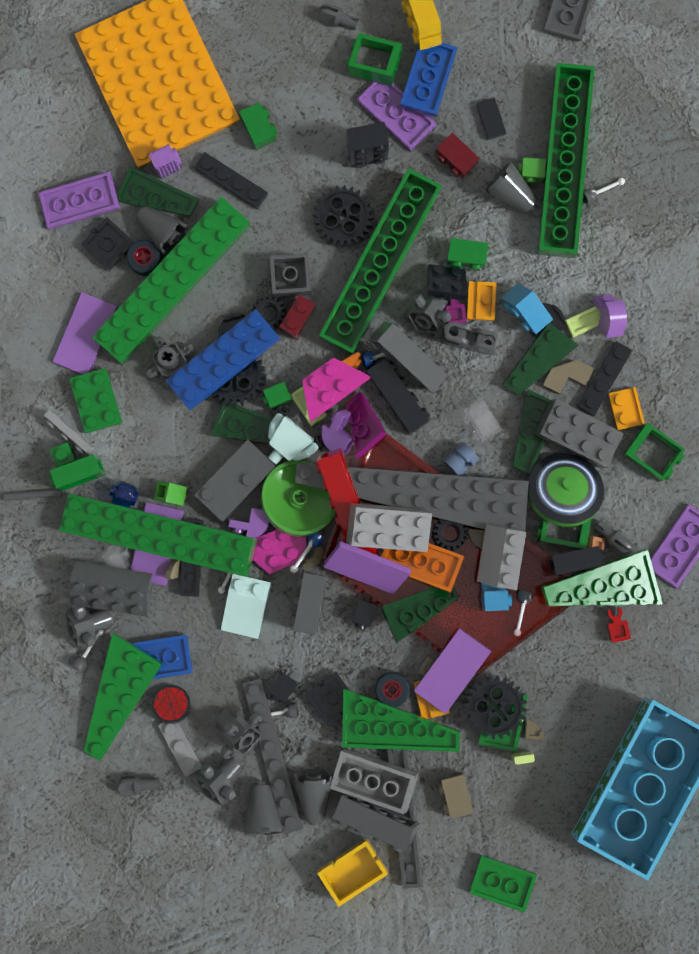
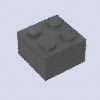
(290, 275)

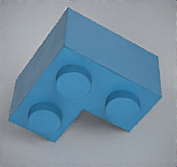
(527, 306)
(495, 598)

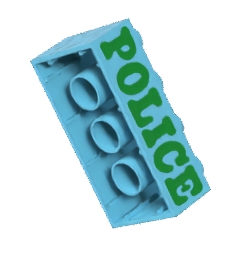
(643, 790)

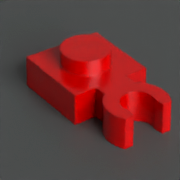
(618, 629)

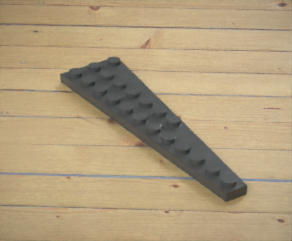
(448, 497)

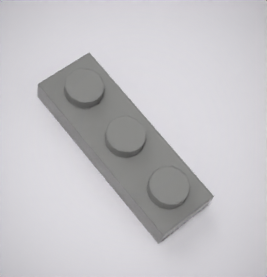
(68, 433)
(181, 747)

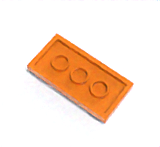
(435, 567)

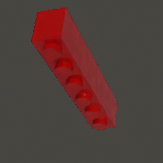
(340, 487)

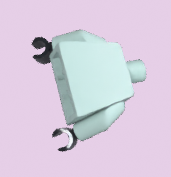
(290, 439)

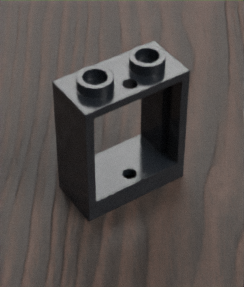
(576, 560)

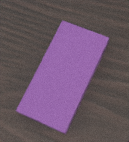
(404, 124)
(79, 200)
(77, 346)
(678, 548)
(150, 562)
(367, 567)
(452, 670)

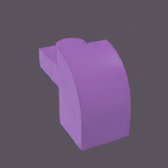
(613, 315)
(334, 434)
(255, 528)

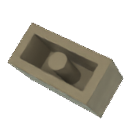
(456, 795)

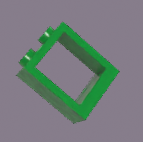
(370, 73)
(639, 439)
(77, 473)
(581, 541)

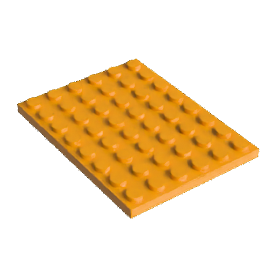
(157, 77)

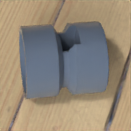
(461, 459)

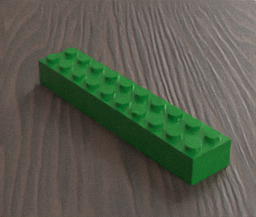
(565, 160)
(380, 262)
(171, 280)
(158, 535)

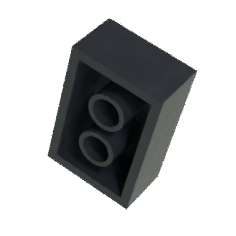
(367, 144)

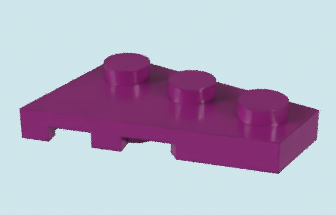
(365, 424)

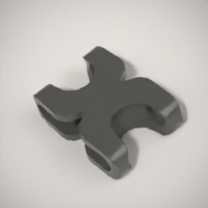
(470, 338)

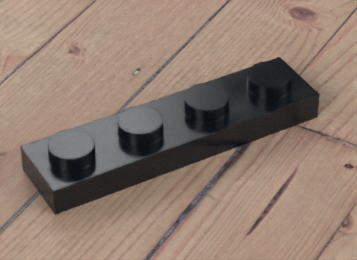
(231, 180)
(604, 378)
(190, 572)

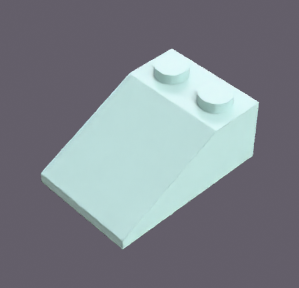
(245, 606)

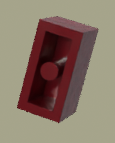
(456, 156)
(297, 317)

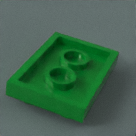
(95, 400)
(507, 743)
(502, 883)

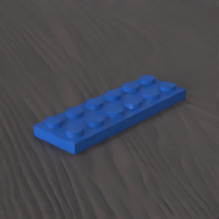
(223, 359)

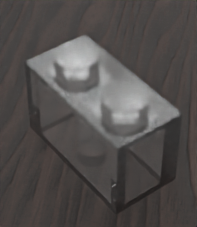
(481, 421)

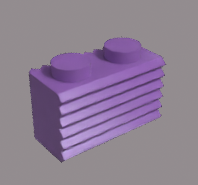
(165, 161)

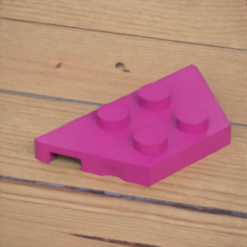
(330, 385)
(278, 550)

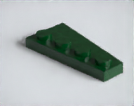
(148, 191)
(541, 356)
(241, 424)
(529, 445)
(415, 610)

